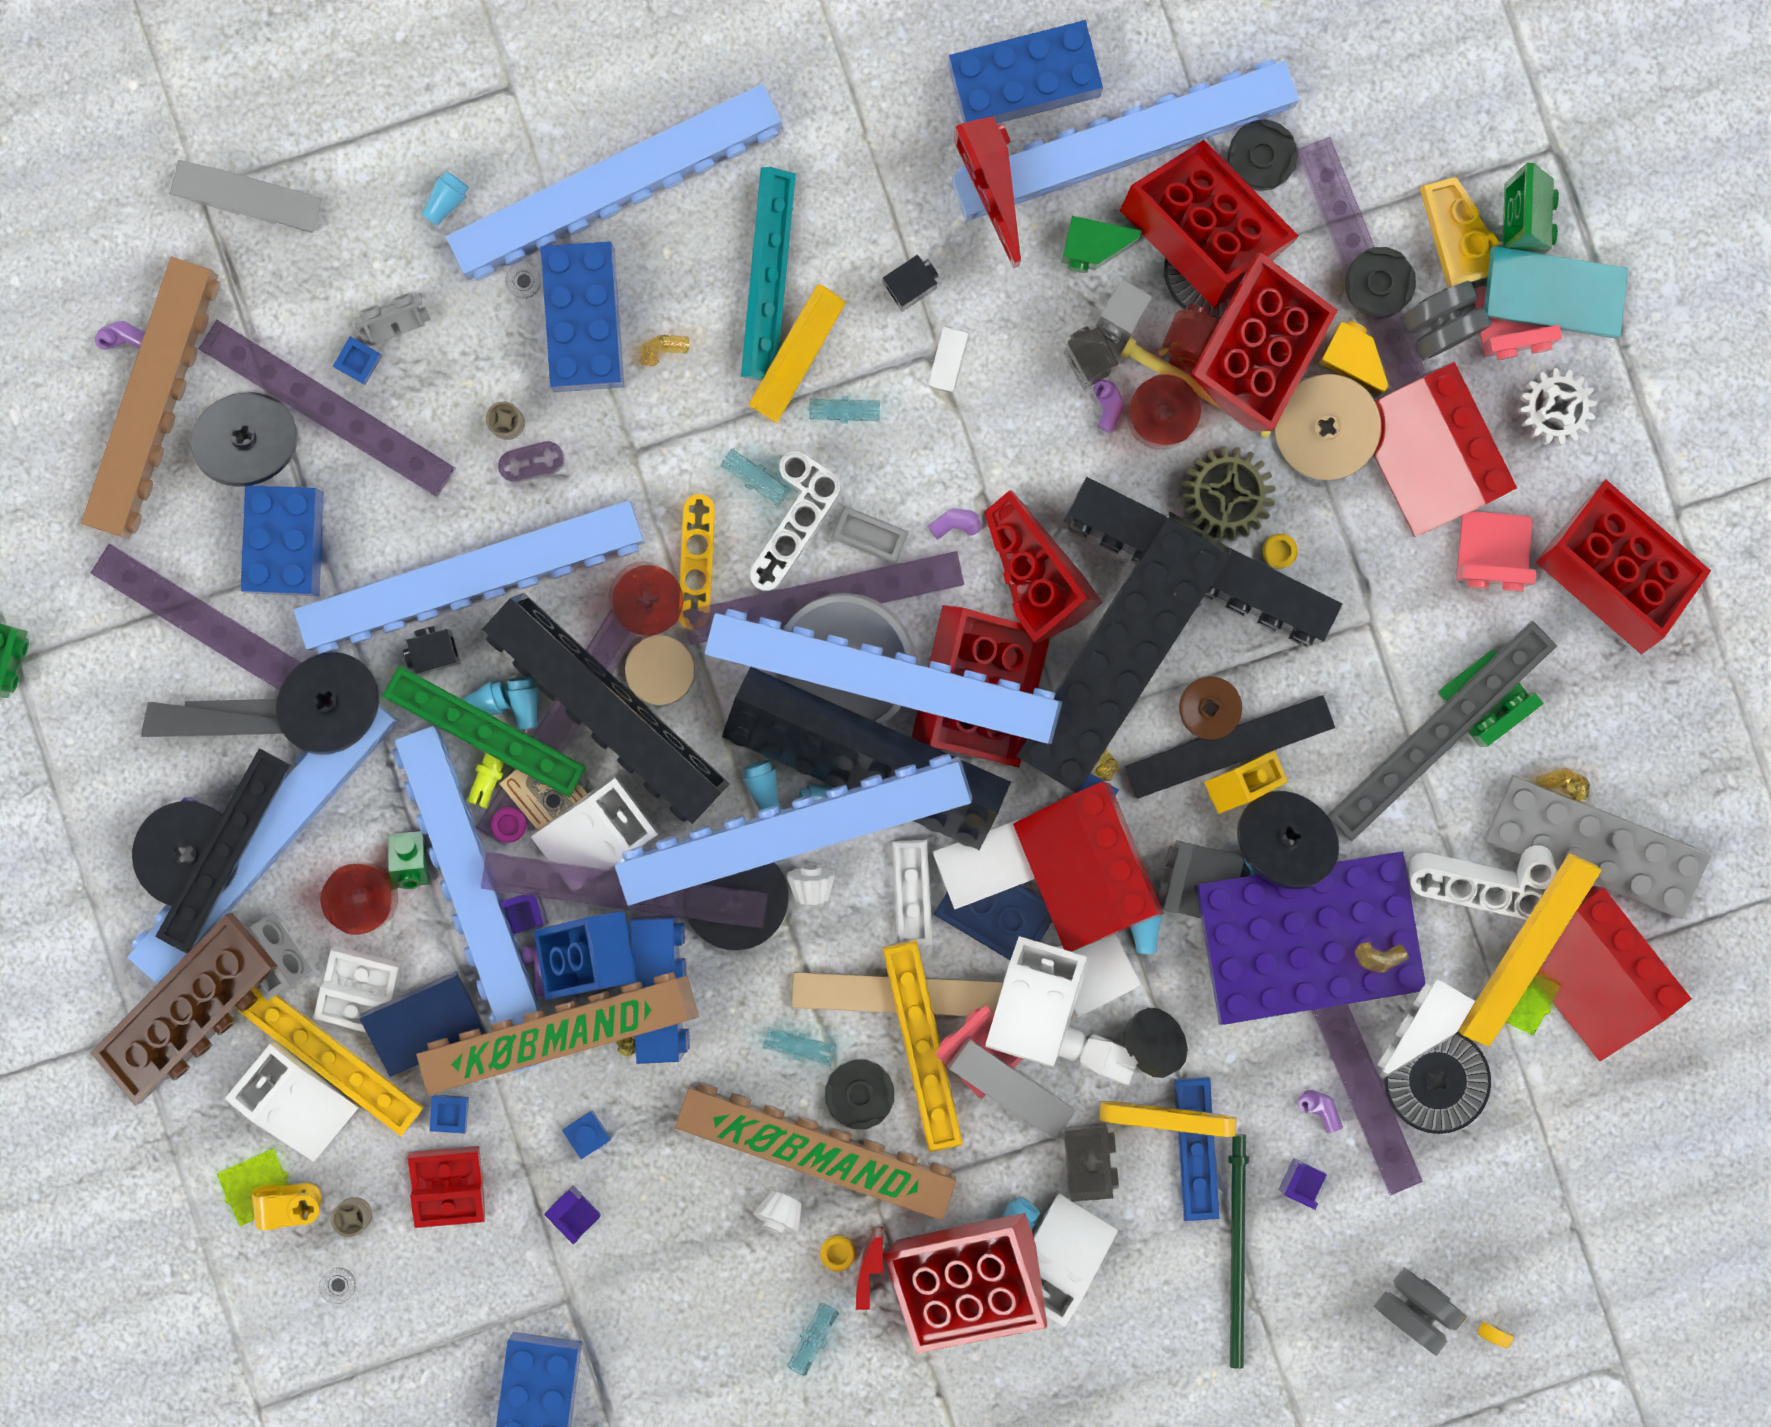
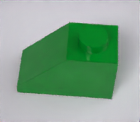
(1094, 243)

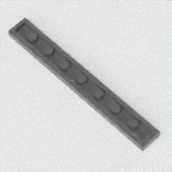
(1442, 730)

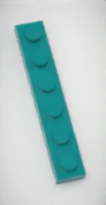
(768, 271)

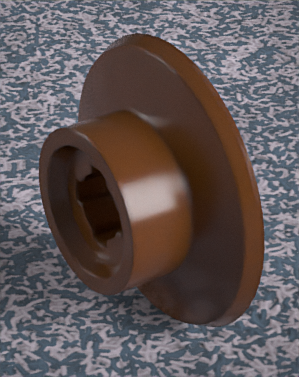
(1224, 718)

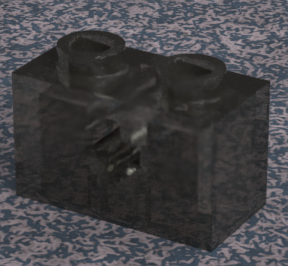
(1090, 356)
(1086, 1183)

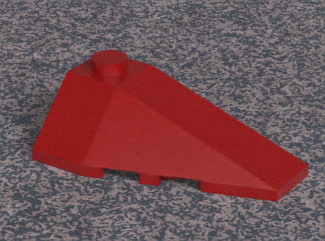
(986, 159)
(1042, 579)

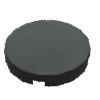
(1263, 154)
(1380, 282)
(1156, 1042)
(859, 1094)

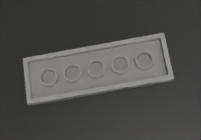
(1631, 857)

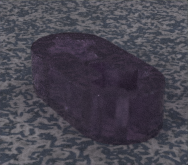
(533, 470)

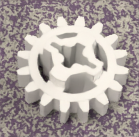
(1561, 419)

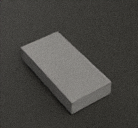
(869, 535)

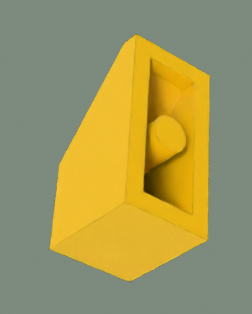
(1354, 356)
(1246, 782)

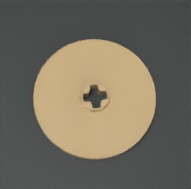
(1355, 420)

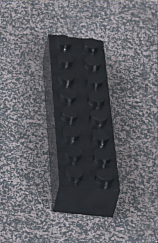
(1241, 582)
(1127, 648)
(605, 707)
(847, 747)

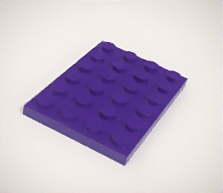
(1296, 947)

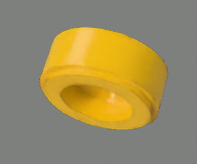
(1279, 551)
(837, 1252)
(1495, 1335)

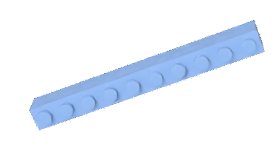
(1140, 134)
(615, 182)
(469, 576)
(884, 678)
(294, 806)
(793, 830)
(461, 859)

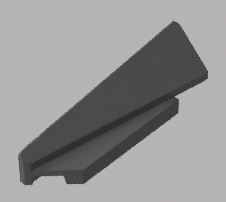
(211, 718)

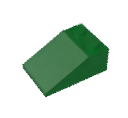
(1529, 210)

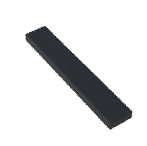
(1240, 745)
(223, 851)

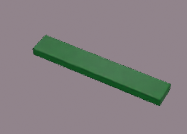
(483, 731)

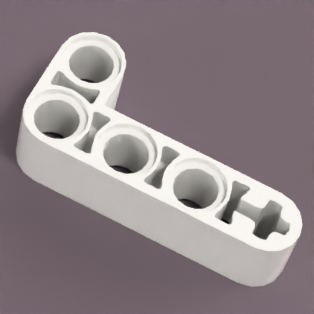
(789, 527)
(1427, 880)

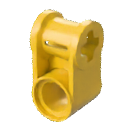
(282, 1205)

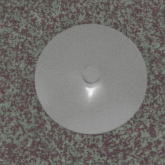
(860, 622)

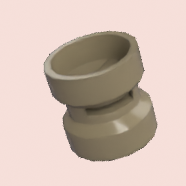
(502, 415)
(347, 1222)

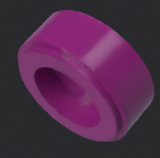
(508, 824)

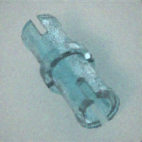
(845, 409)
(755, 477)
(799, 1046)
(813, 1339)

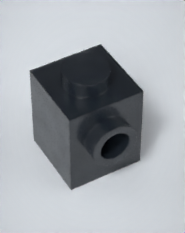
(911, 282)
(431, 650)

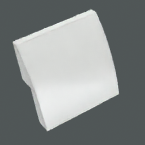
(1107, 974)
(354, 985)

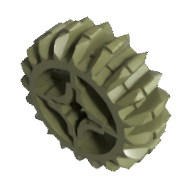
(1210, 490)

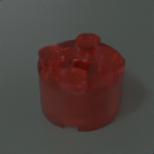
(1188, 337)
(1178, 398)
(662, 610)
(350, 917)

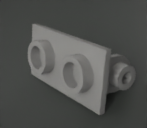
(378, 321)

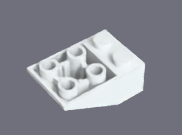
(597, 828)
(1036, 1001)
(1436, 1020)
(292, 1101)
(1069, 1254)

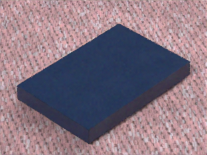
(999, 918)
(420, 1017)

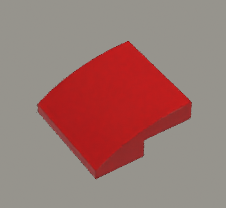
(446, 1187)
(871, 1263)

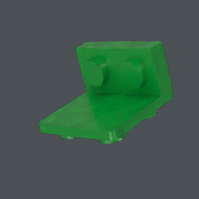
(1504, 715)

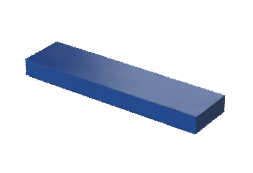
(1197, 1154)

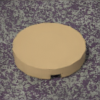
(659, 670)

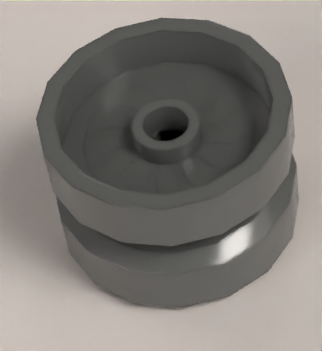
(1444, 317)
(1420, 1310)

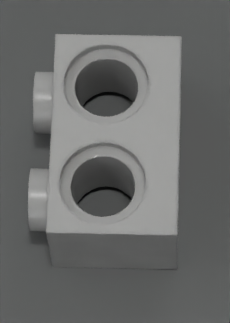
(1123, 312)
(284, 953)

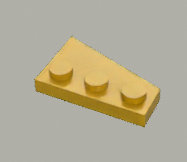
(1458, 232)

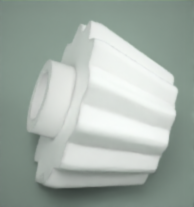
(811, 883)
(779, 1213)

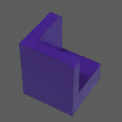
(525, 912)
(1302, 1183)
(572, 1214)

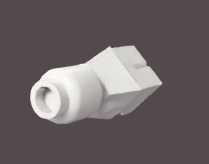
(1098, 1055)

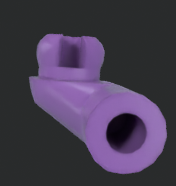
(118, 334)
(1111, 402)
(958, 519)
(531, 957)
(1321, 1105)

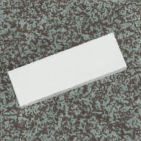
(912, 891)

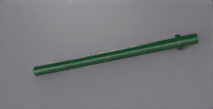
(1237, 1288)

